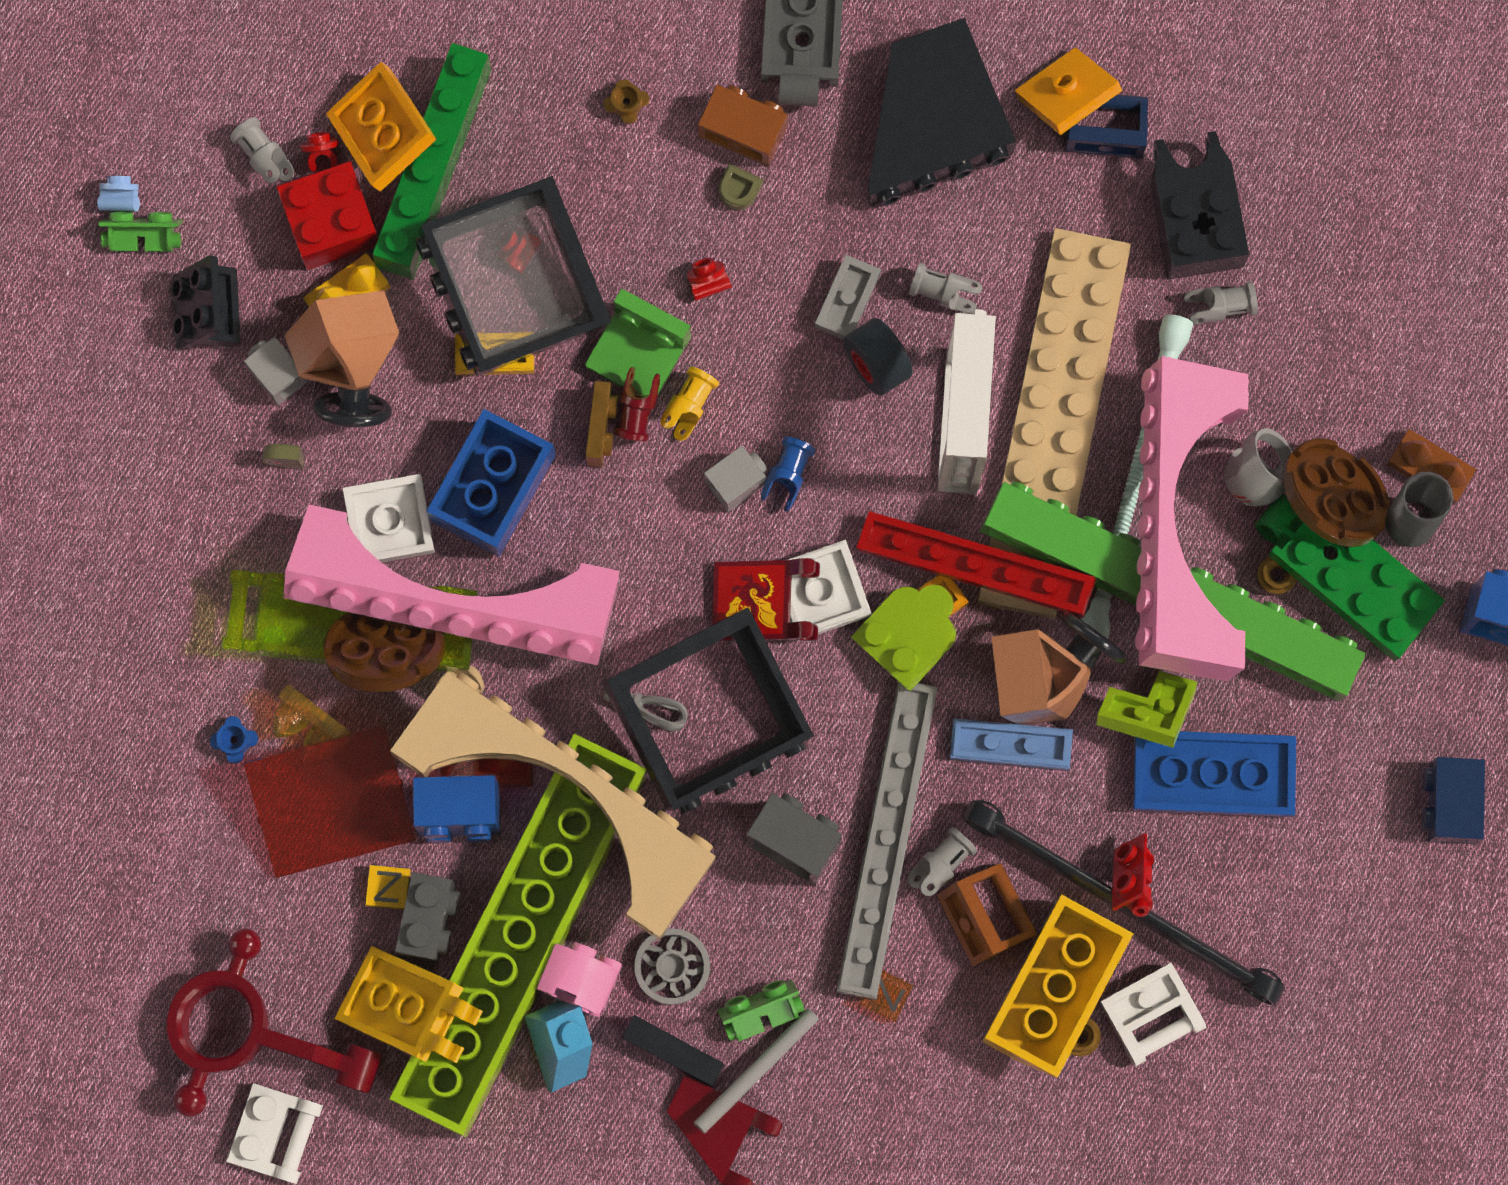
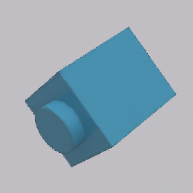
(560, 1043)

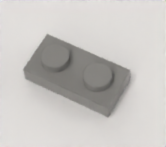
(847, 297)

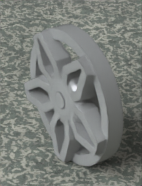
(672, 967)

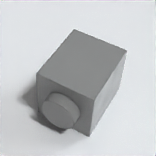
(274, 370)
(736, 478)

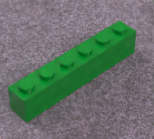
(429, 175)

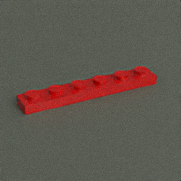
(976, 564)

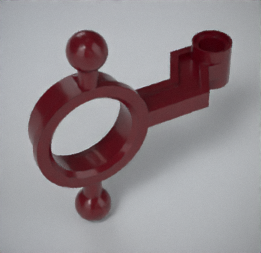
(355, 1068)

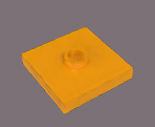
(1068, 90)

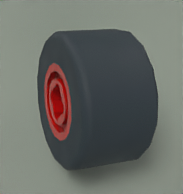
(878, 356)

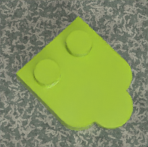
(909, 632)

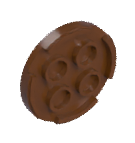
(1335, 493)
(381, 653)

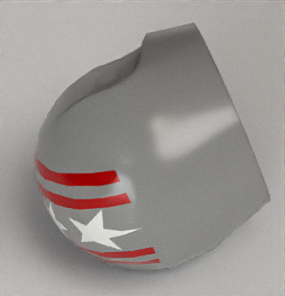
(1248, 474)

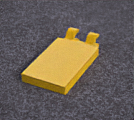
(405, 1006)

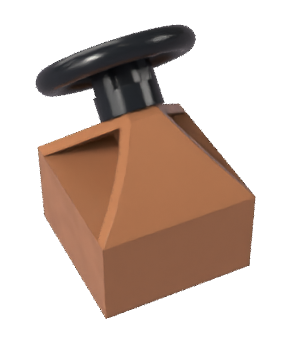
(344, 346)
(1043, 678)

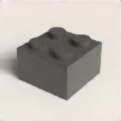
(794, 837)

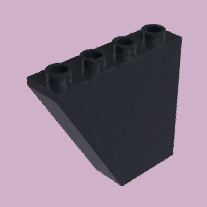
(936, 115)

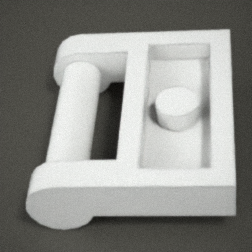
(1147, 1001)
(262, 1128)

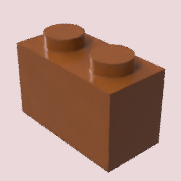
(743, 124)

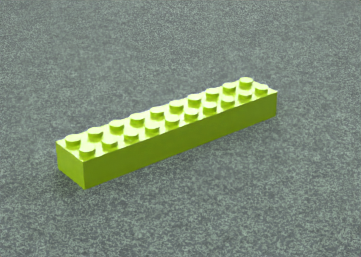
(515, 939)

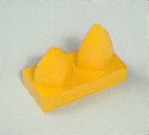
(357, 278)

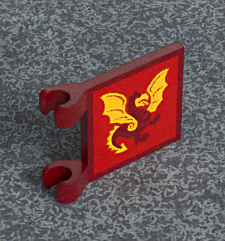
(767, 593)

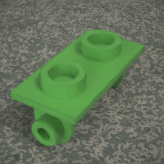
(125, 230)
(746, 1011)

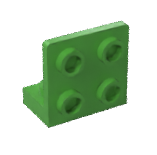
(640, 339)

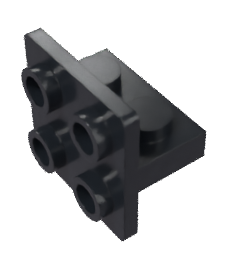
(206, 305)

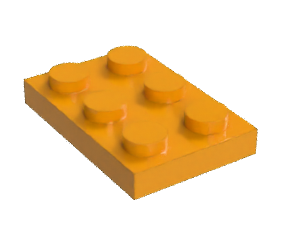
(380, 126)

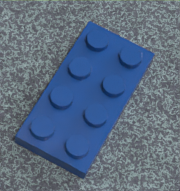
(1217, 774)

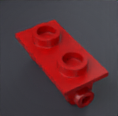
(1132, 876)

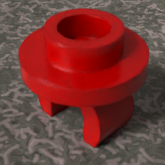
(320, 144)

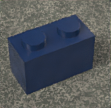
(1455, 800)

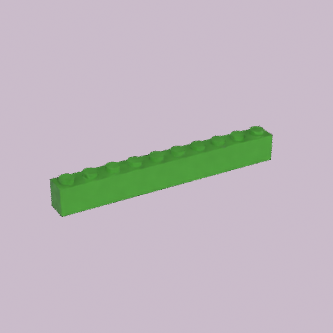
(1084, 546)

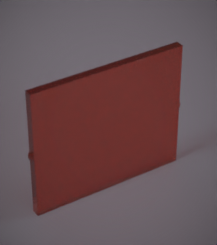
(330, 801)

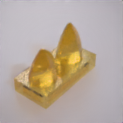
(298, 712)

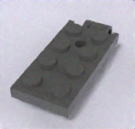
(798, 65)

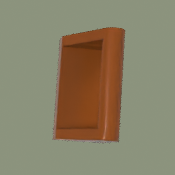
(972, 922)

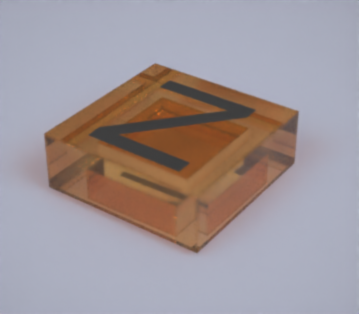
(890, 997)

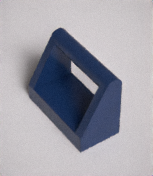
(1109, 140)

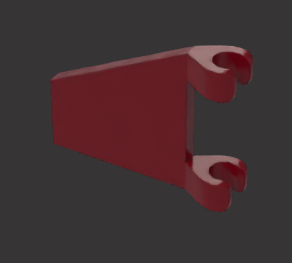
(723, 1140)

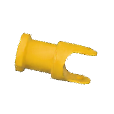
(688, 403)

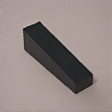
(672, 1051)

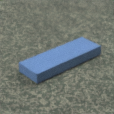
(1011, 744)

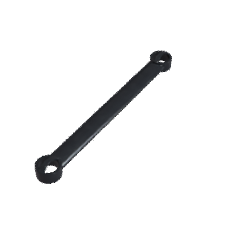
(1252, 980)

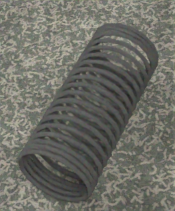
(1431, 492)

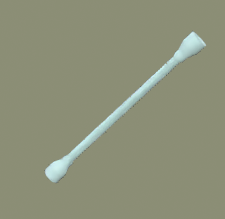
(1173, 338)

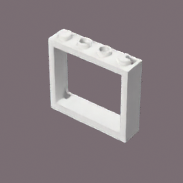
(966, 402)

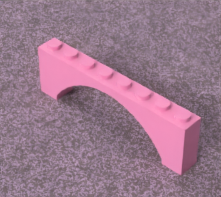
(557, 620)
(1177, 621)

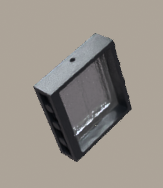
(512, 276)

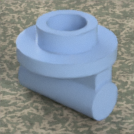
(118, 195)

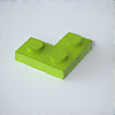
(1150, 718)

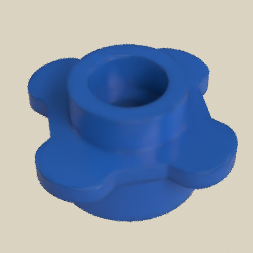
(232, 728)

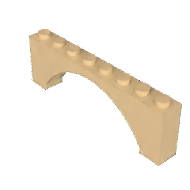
(465, 726)

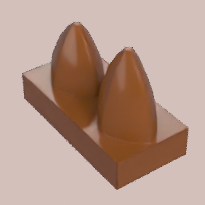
(1420, 455)

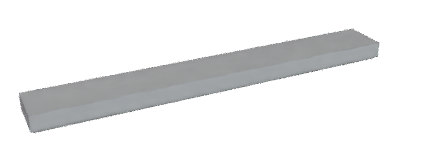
(886, 841)

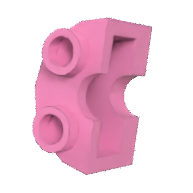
(579, 977)

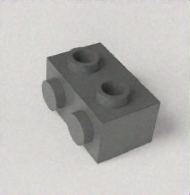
(426, 918)

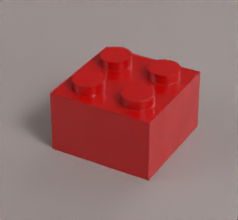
(328, 215)

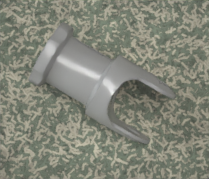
(263, 153)
(944, 288)
(1223, 302)
(939, 865)

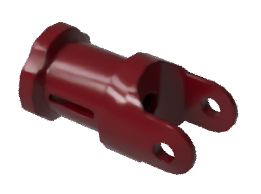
(636, 409)

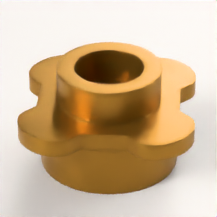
(626, 90)

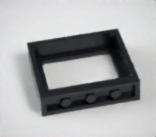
(771, 682)

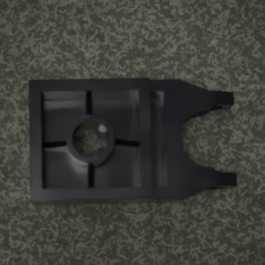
(1198, 198)

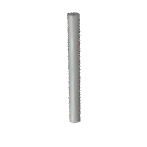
(756, 1070)

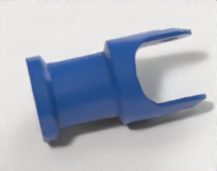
(789, 468)

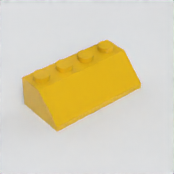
(1057, 987)

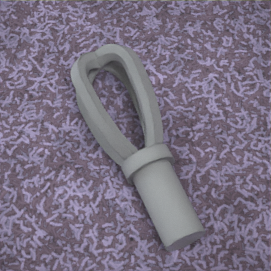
(669, 703)

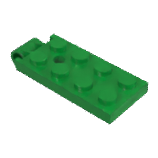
(1359, 585)

